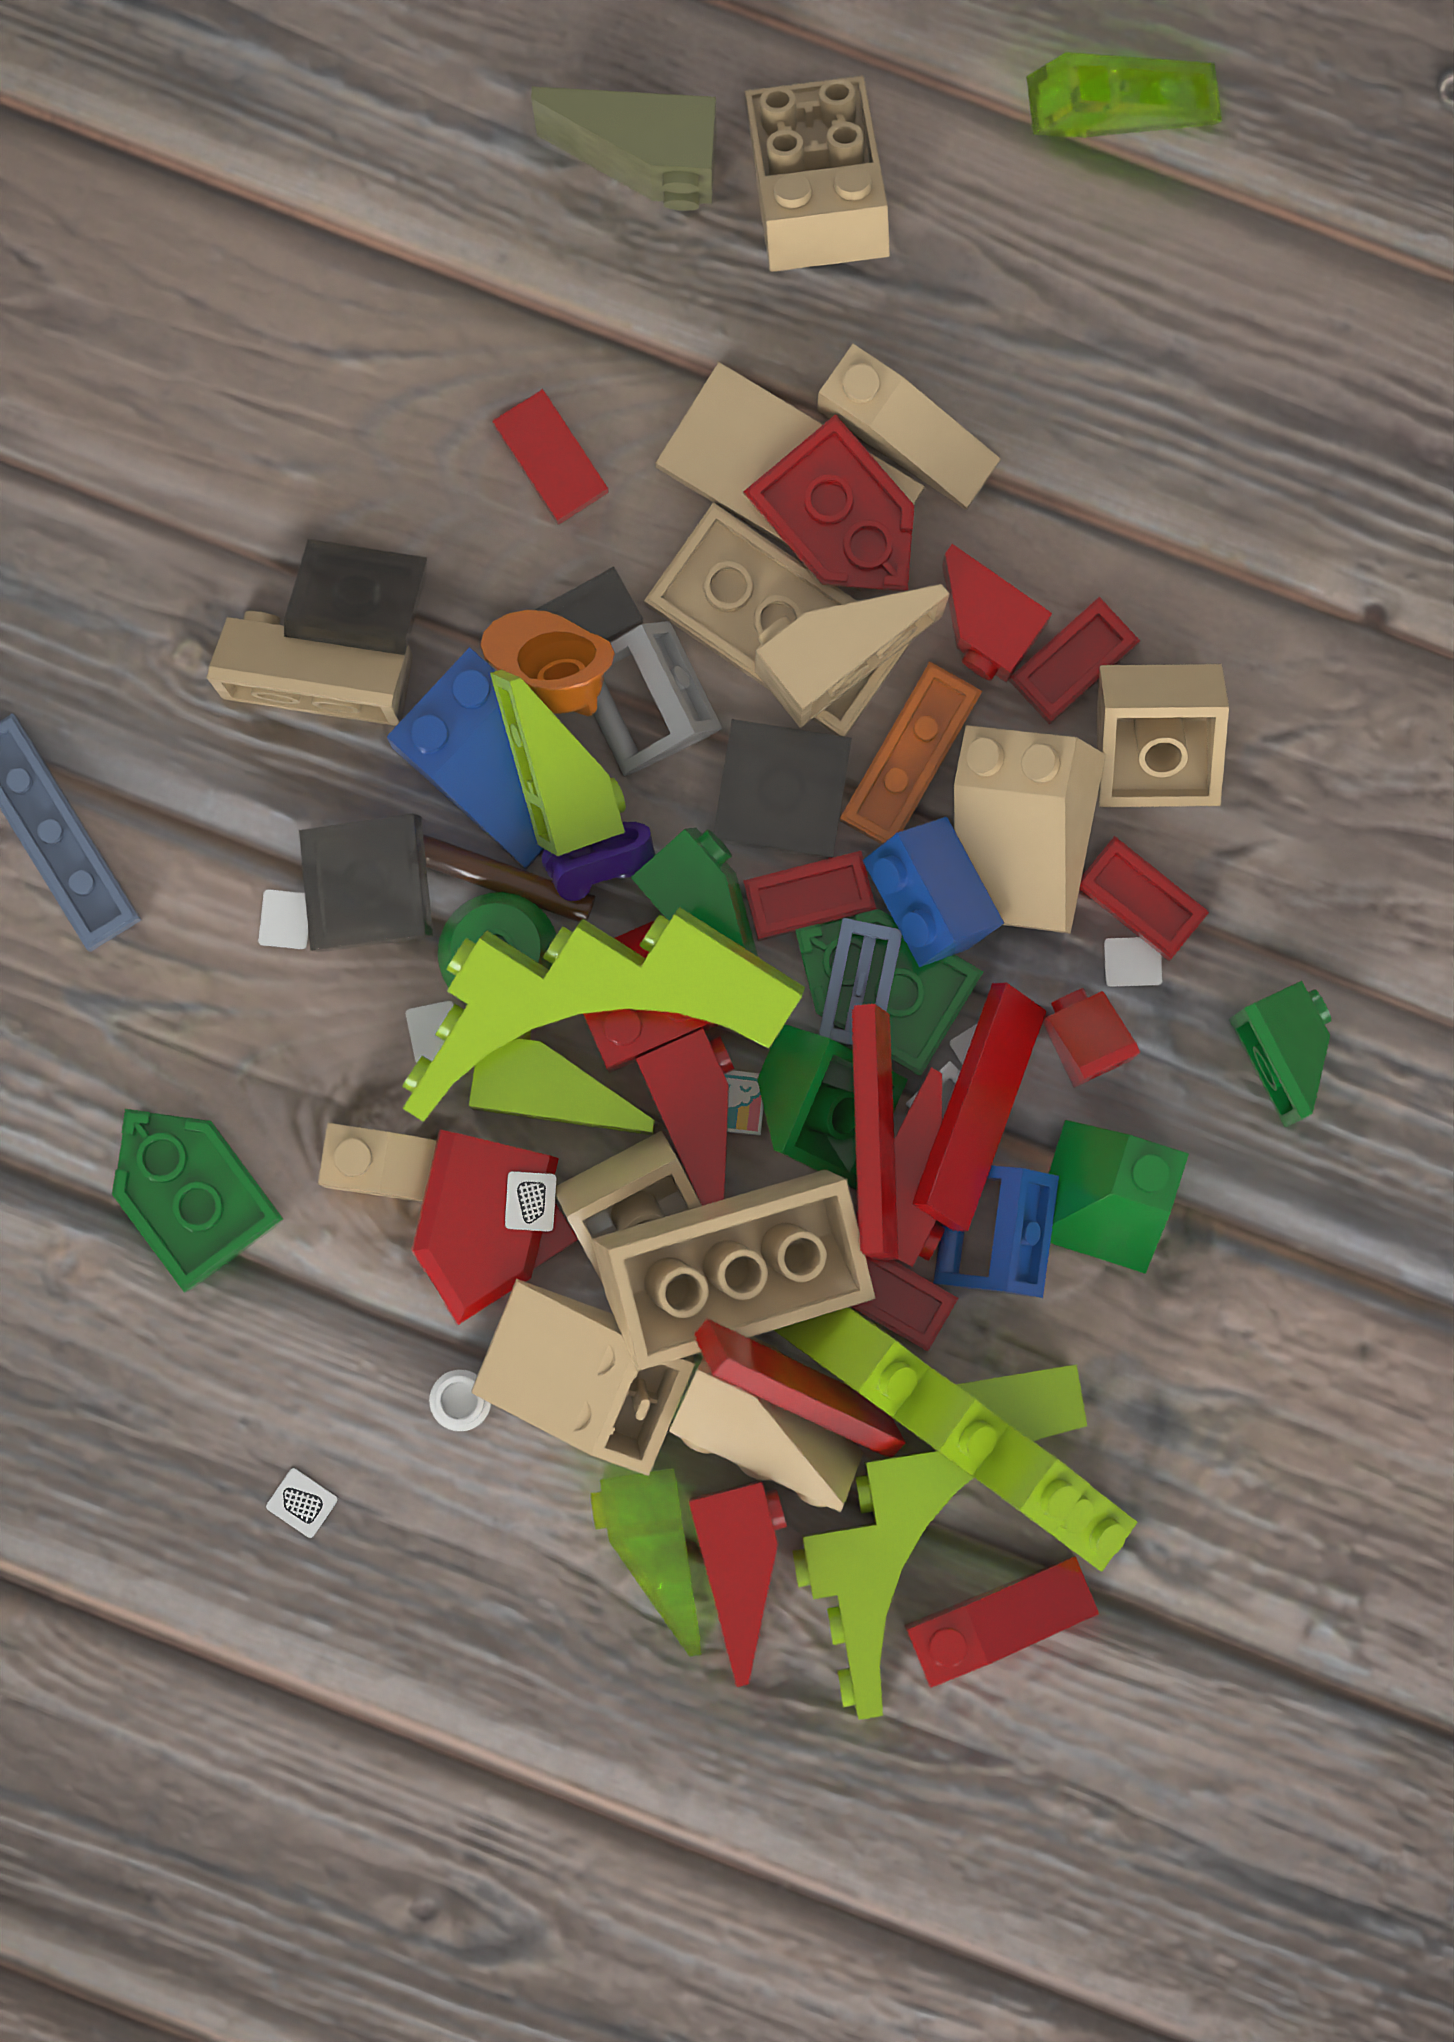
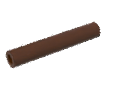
(502, 878)

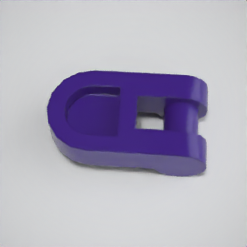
(610, 858)

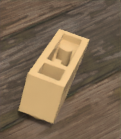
(906, 426)
(376, 1162)

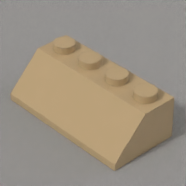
(736, 1261)

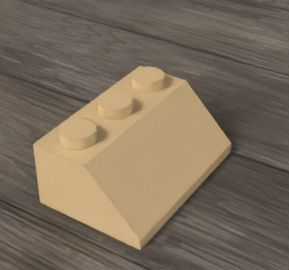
(267, 669)

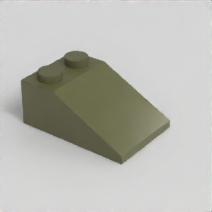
(640, 139)

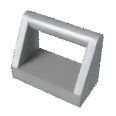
(673, 689)

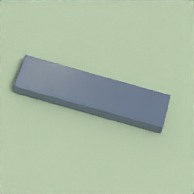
(59, 842)

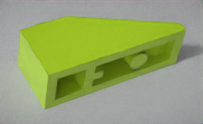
(563, 785)
(540, 1084)

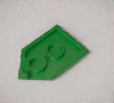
(920, 1000)
(188, 1194)

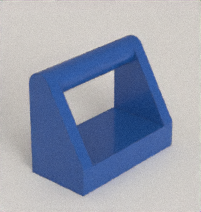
(1019, 1239)

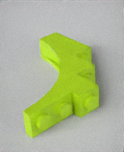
(509, 993)
(965, 1432)
(905, 1495)

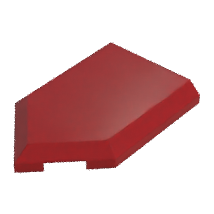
(839, 511)
(462, 1222)

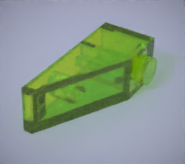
(1121, 95)
(650, 1539)

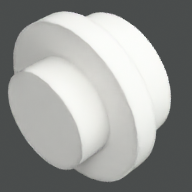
(455, 1404)

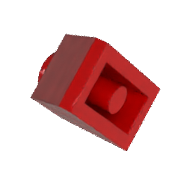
(989, 616)
(1089, 1036)

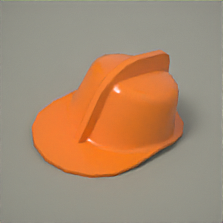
(552, 657)

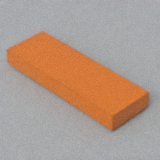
(911, 754)

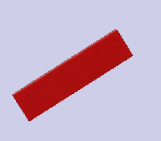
(979, 1107)
(874, 1132)
(797, 1388)

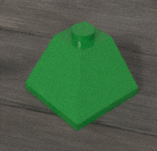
(1287, 1047)
(812, 1101)
(1113, 1194)

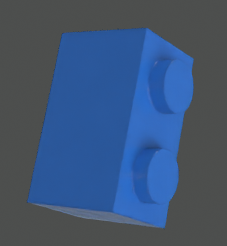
(932, 891)

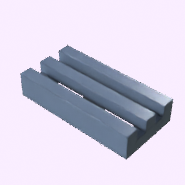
(870, 933)

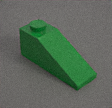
(696, 877)

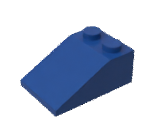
(464, 752)

